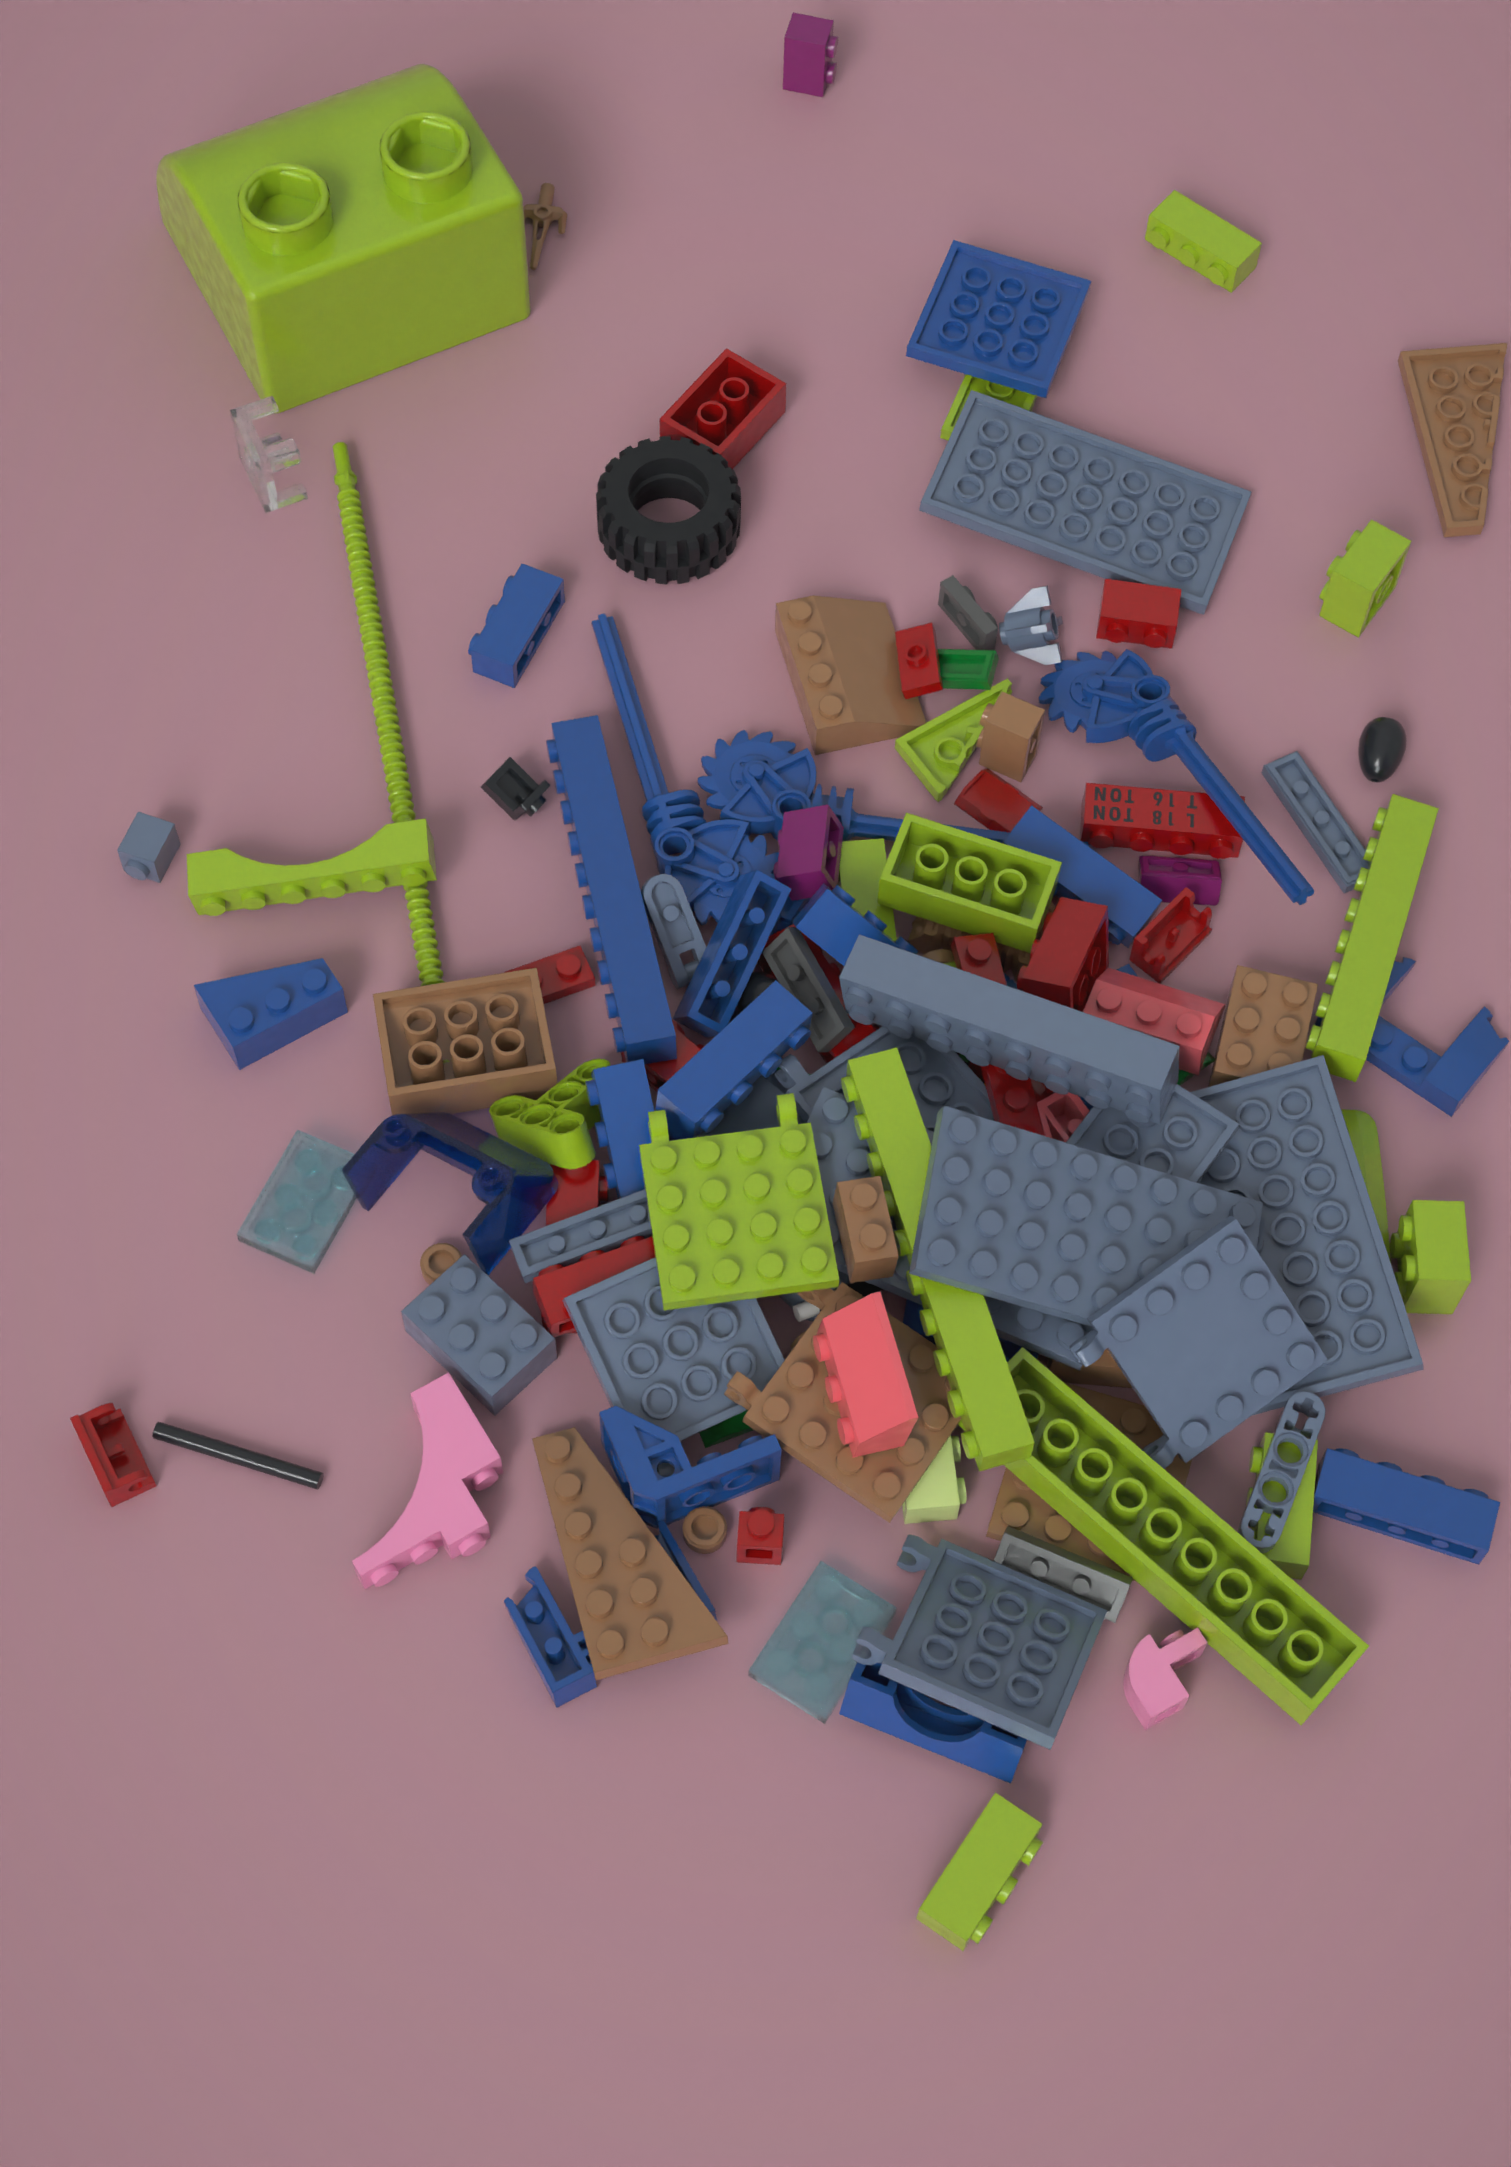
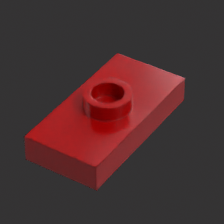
(918, 660)

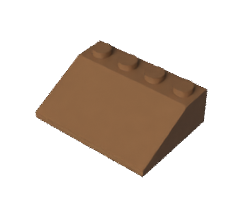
(845, 671)
(483, 1025)

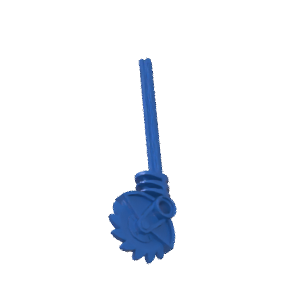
(1125, 699)
(763, 780)
(710, 851)

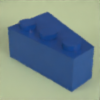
(270, 1007)

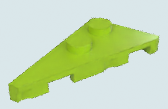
(946, 743)

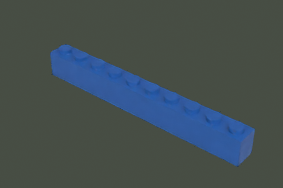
(613, 892)

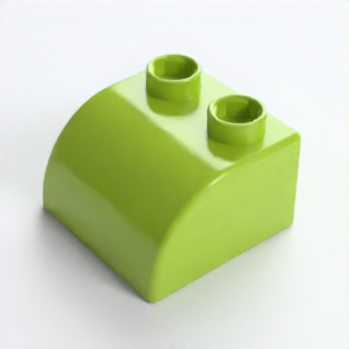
(350, 234)

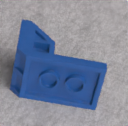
(639, 1447)

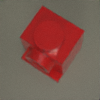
(760, 1536)

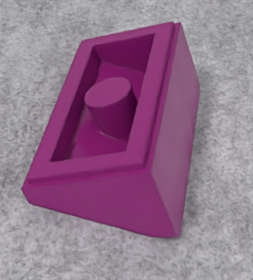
(1170, 875)

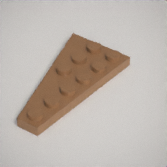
(1455, 419)
(623, 1582)

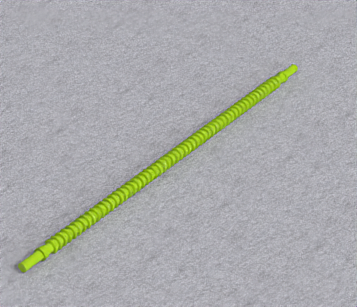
(384, 703)

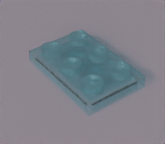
(301, 1203)
(814, 1642)

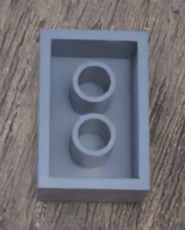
(479, 1334)

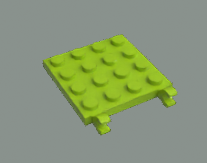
(737, 1212)

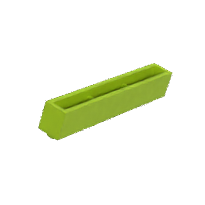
(1373, 937)

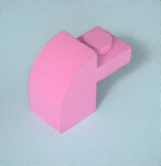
(1150, 1677)

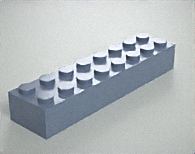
(1010, 1030)

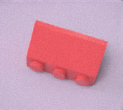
(1158, 1012)
(866, 1377)

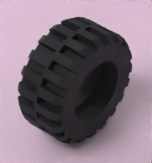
(668, 471)

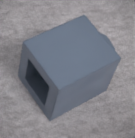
(148, 847)

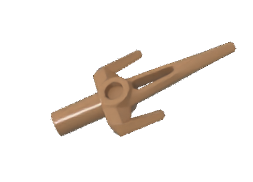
(542, 216)

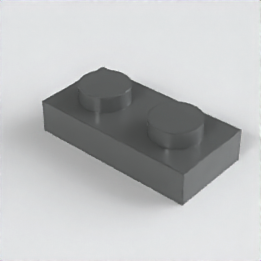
(967, 615)

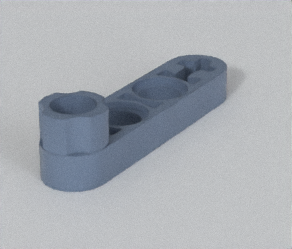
(1285, 1473)

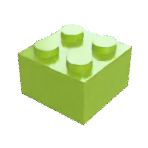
(1363, 577)
(1432, 1256)

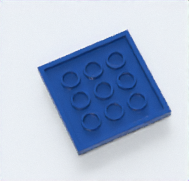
(999, 318)

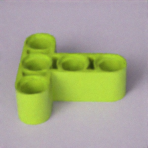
(555, 1123)

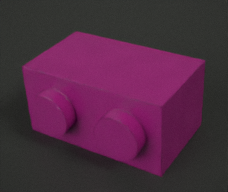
(809, 55)
(809, 851)

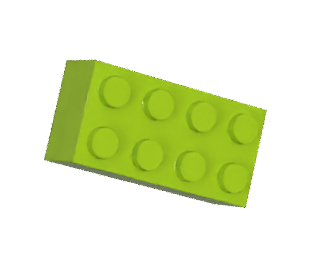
(968, 882)

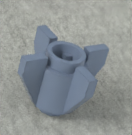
(1031, 628)

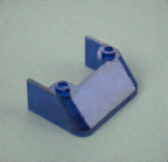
(503, 1176)

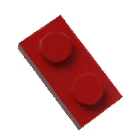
(562, 974)

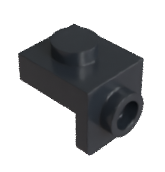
(515, 790)

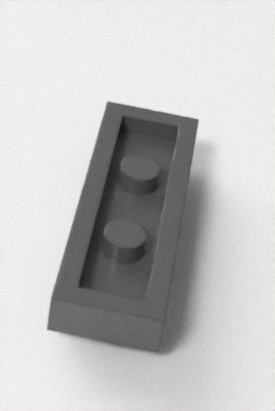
(805, 980)
(1064, 1570)

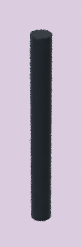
(238, 1455)

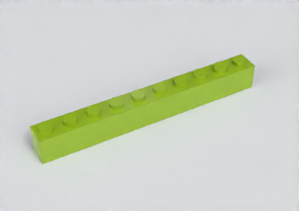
(956, 1318)

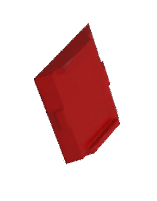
(994, 801)

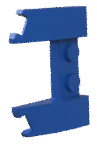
(1438, 1079)
(555, 1651)

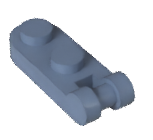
(673, 925)

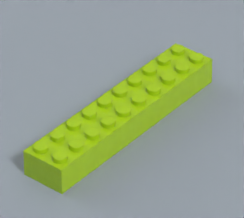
(1179, 1547)

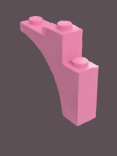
(441, 1509)

